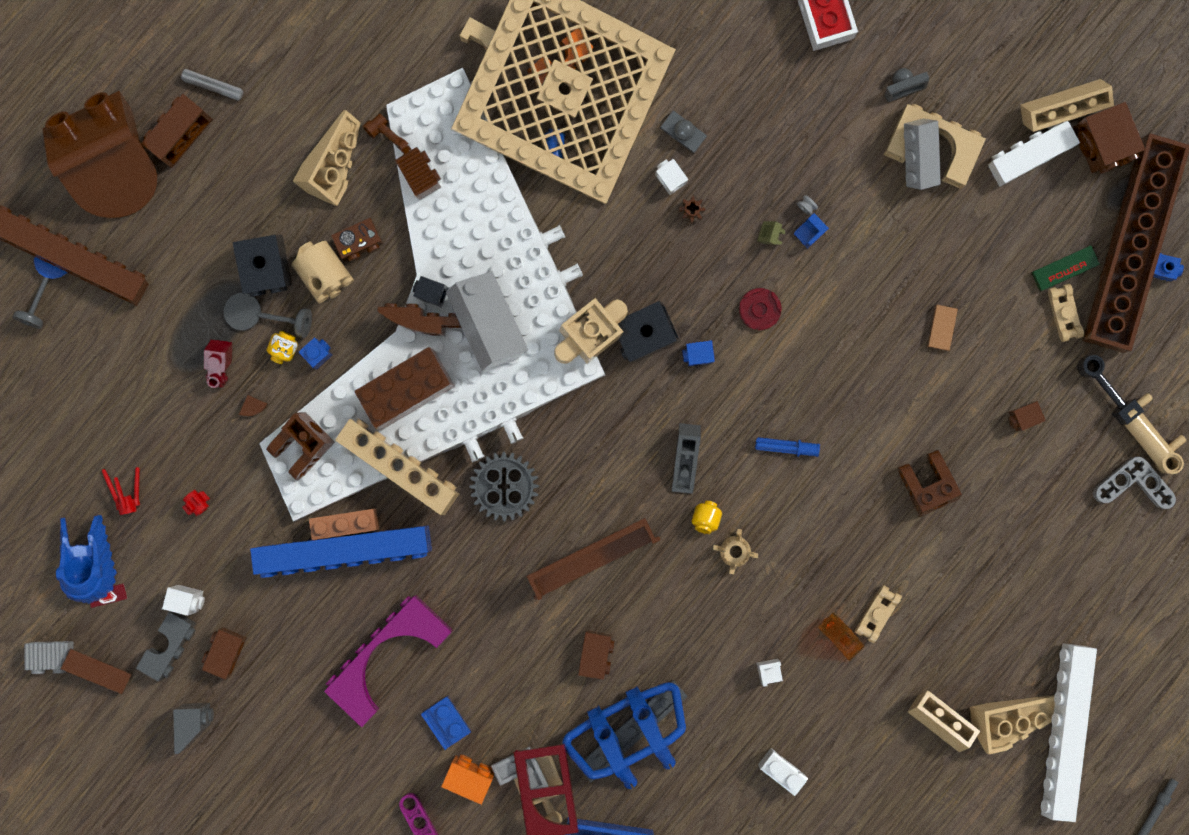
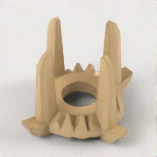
(725, 551)

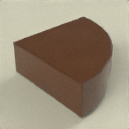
(252, 406)

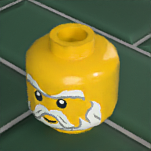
(282, 347)

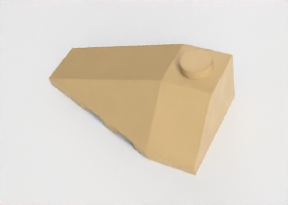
(327, 166)
(1010, 721)

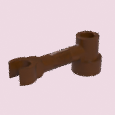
(378, 125)

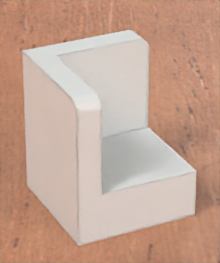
(769, 671)

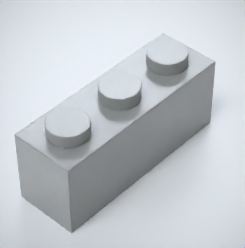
(922, 153)

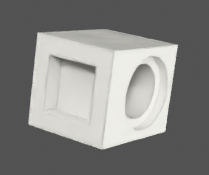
(671, 176)

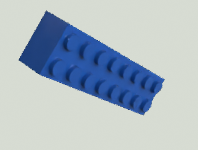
(339, 550)

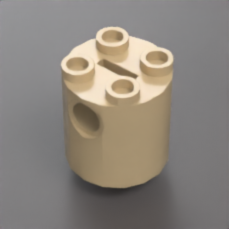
(321, 270)

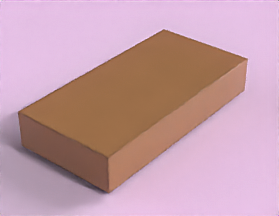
(942, 327)

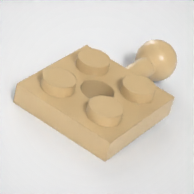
(553, 778)

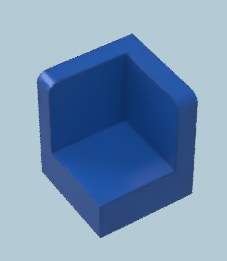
(810, 230)

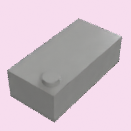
(486, 321)

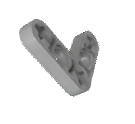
(1138, 477)

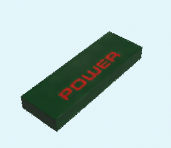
(1065, 268)

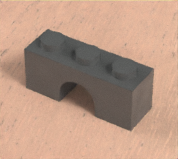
(177, 630)

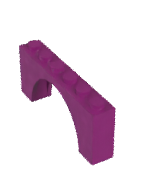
(350, 686)

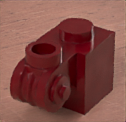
(216, 361)

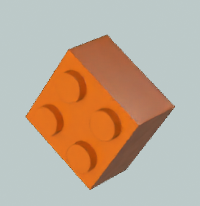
(468, 779)

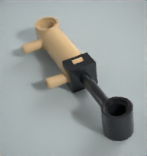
(1132, 416)

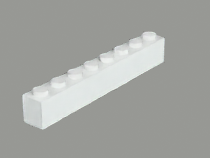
(1068, 732)

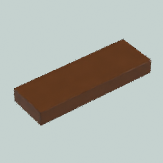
(95, 671)

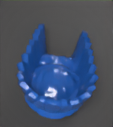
(86, 570)

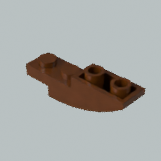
(414, 319)

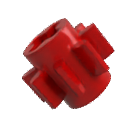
(195, 503)

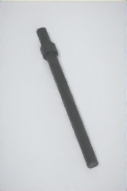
(1162, 799)

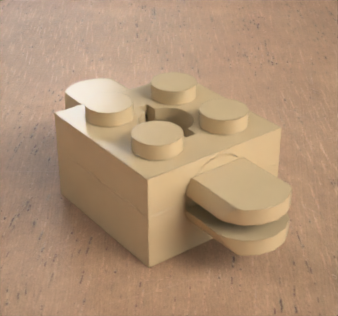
(590, 331)

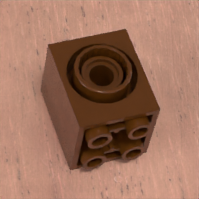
(1109, 139)

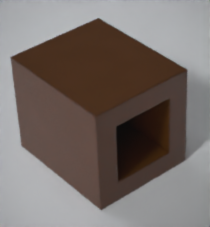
(1026, 416)

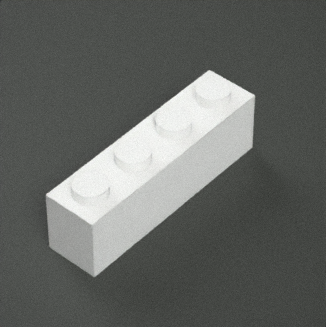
(1032, 153)

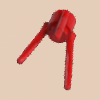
(124, 504)

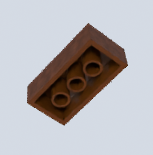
(404, 388)

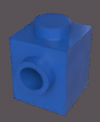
(316, 352)

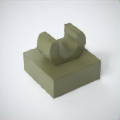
(770, 232)

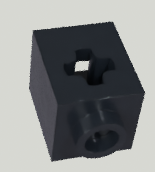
(430, 291)

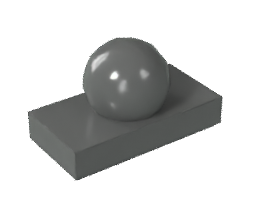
(905, 84)
(683, 132)

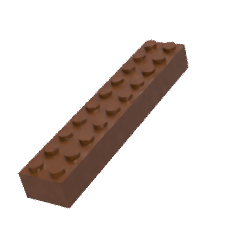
(1136, 244)

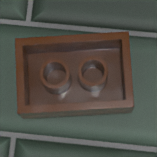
(176, 130)

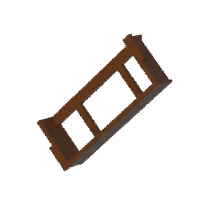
(591, 558)

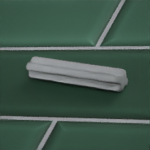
(212, 84)

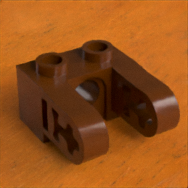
(310, 437)
(935, 495)

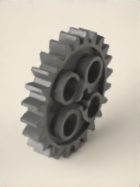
(484, 486)

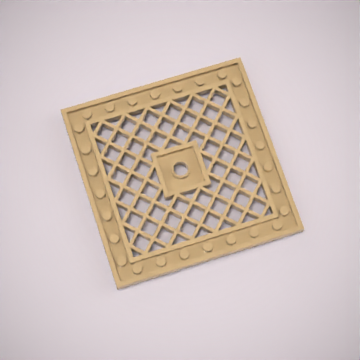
(597, 185)

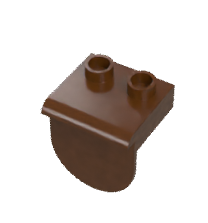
(101, 157)

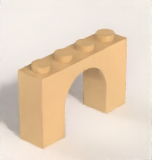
(964, 144)

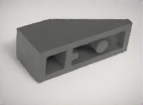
(686, 458)

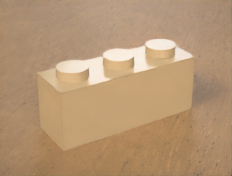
(943, 721)

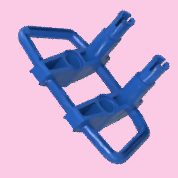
(649, 727)

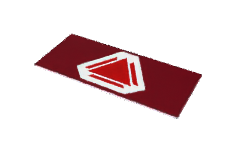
(117, 594)

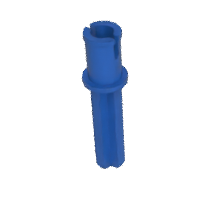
(785, 446)

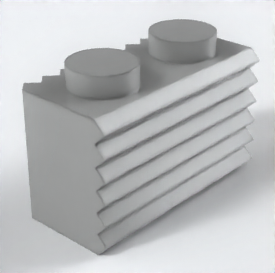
(46, 655)

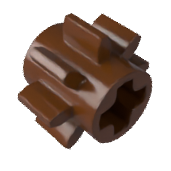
(696, 204)

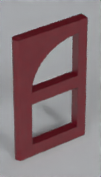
(534, 822)

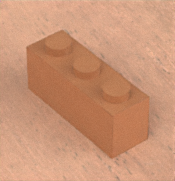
(344, 524)

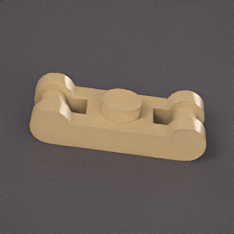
(1065, 313)
(878, 614)

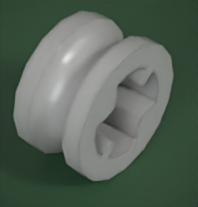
(807, 205)

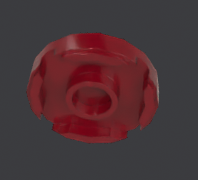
(760, 309)

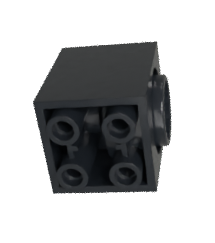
(252, 275)
(633, 340)

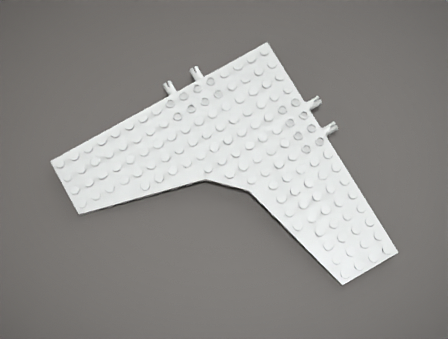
(455, 234)

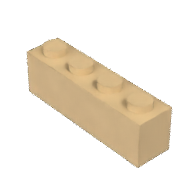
(1067, 105)

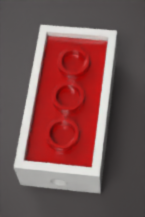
(828, 22)

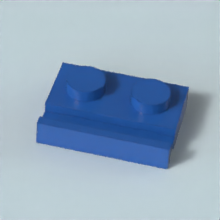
(446, 722)

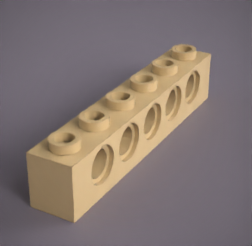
(350, 437)

